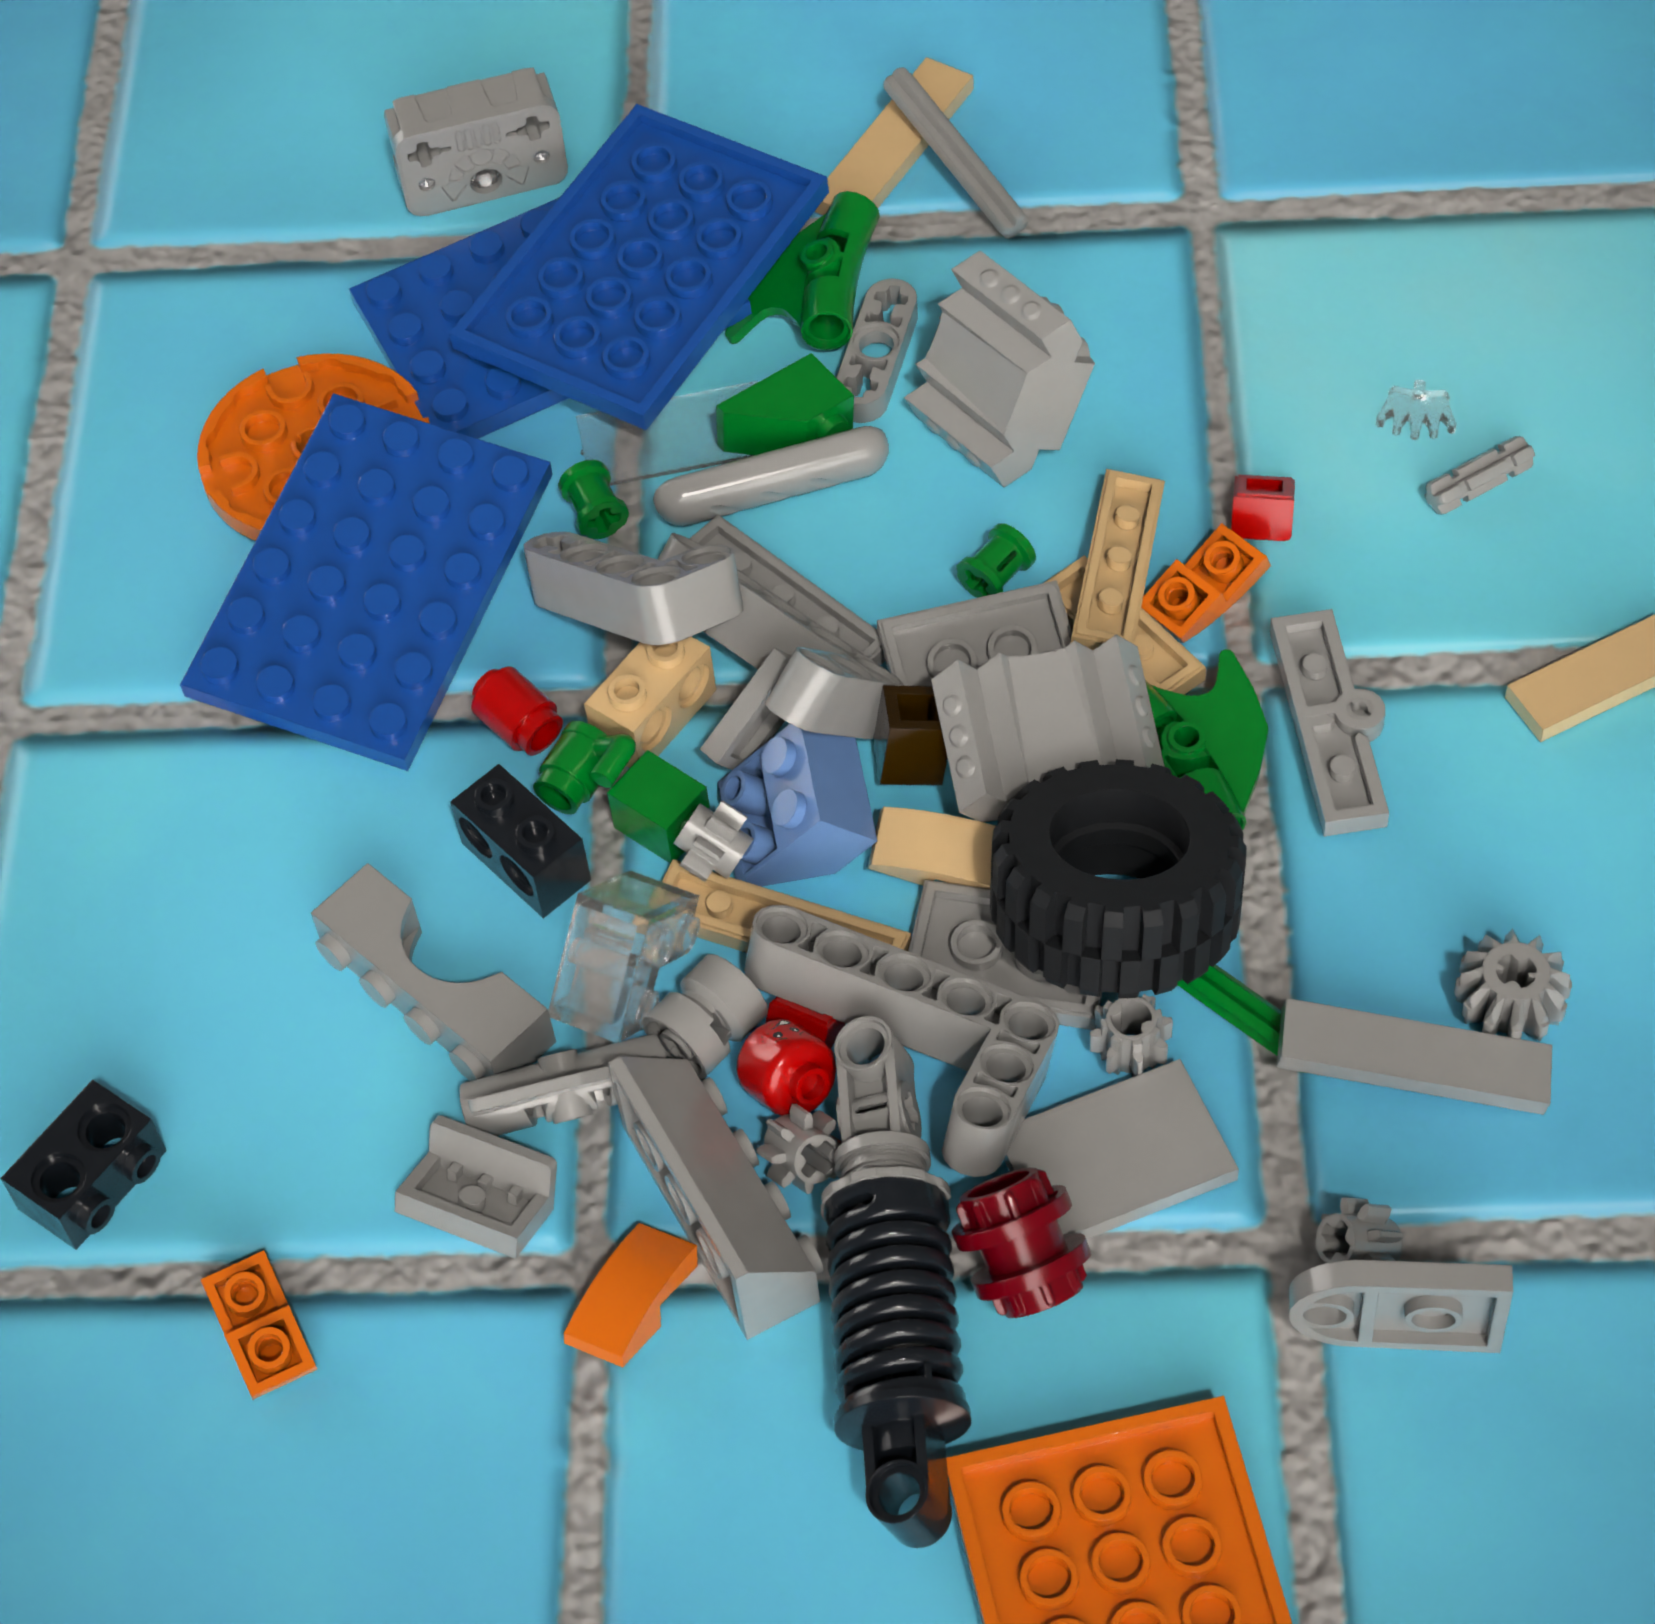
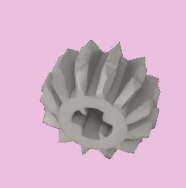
(1513, 987)

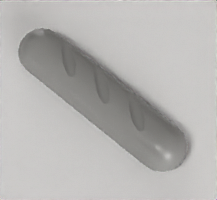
(772, 476)

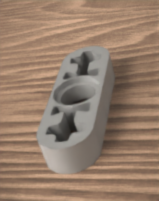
(872, 329)

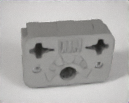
(476, 142)

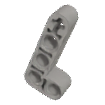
(633, 592)

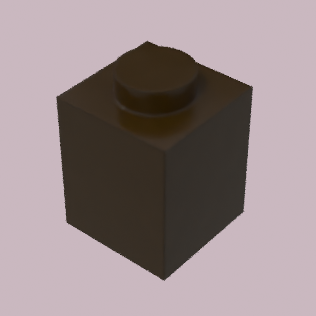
(909, 737)

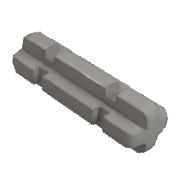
(1479, 475)

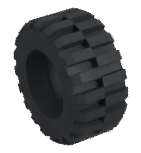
(1113, 930)

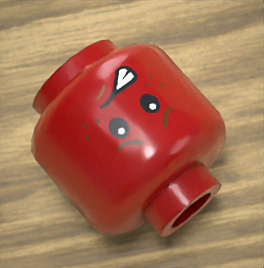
(786, 1067)

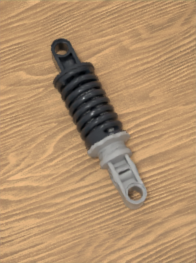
(892, 1289)

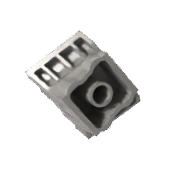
(1001, 371)
(1040, 714)

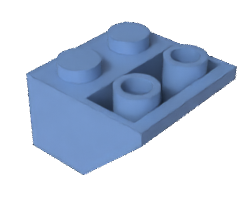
(801, 807)

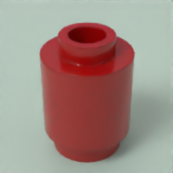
(516, 710)

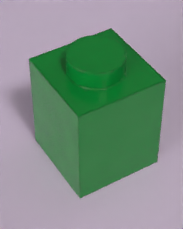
(655, 804)

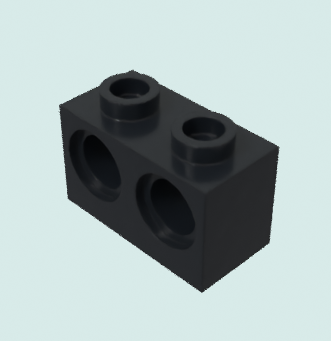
(521, 840)
(73, 1156)

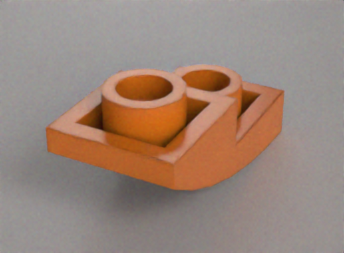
(1205, 587)
(626, 1295)
(258, 1325)

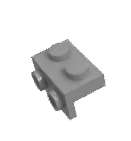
(479, 1187)

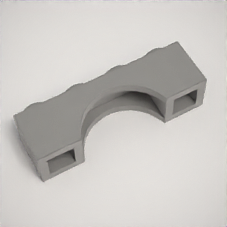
(481, 1023)

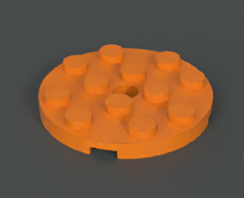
(267, 421)

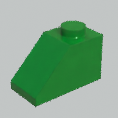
(785, 410)

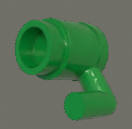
(581, 764)

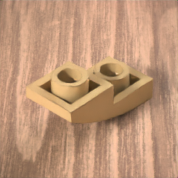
(932, 847)

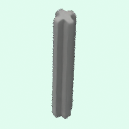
(955, 153)

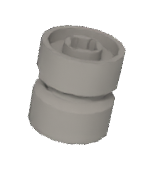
(714, 1007)

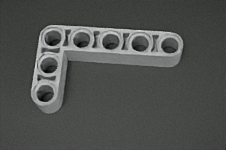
(826, 680)
(929, 1008)

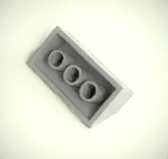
(716, 1191)

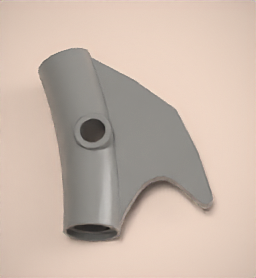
(556, 1087)

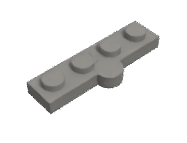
(1331, 722)

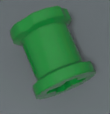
(589, 491)
(996, 561)

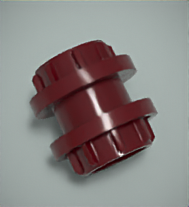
(1021, 1242)

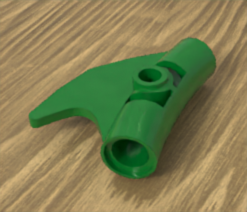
(817, 275)
(1214, 735)

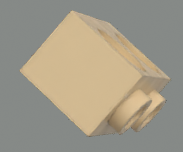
(653, 694)

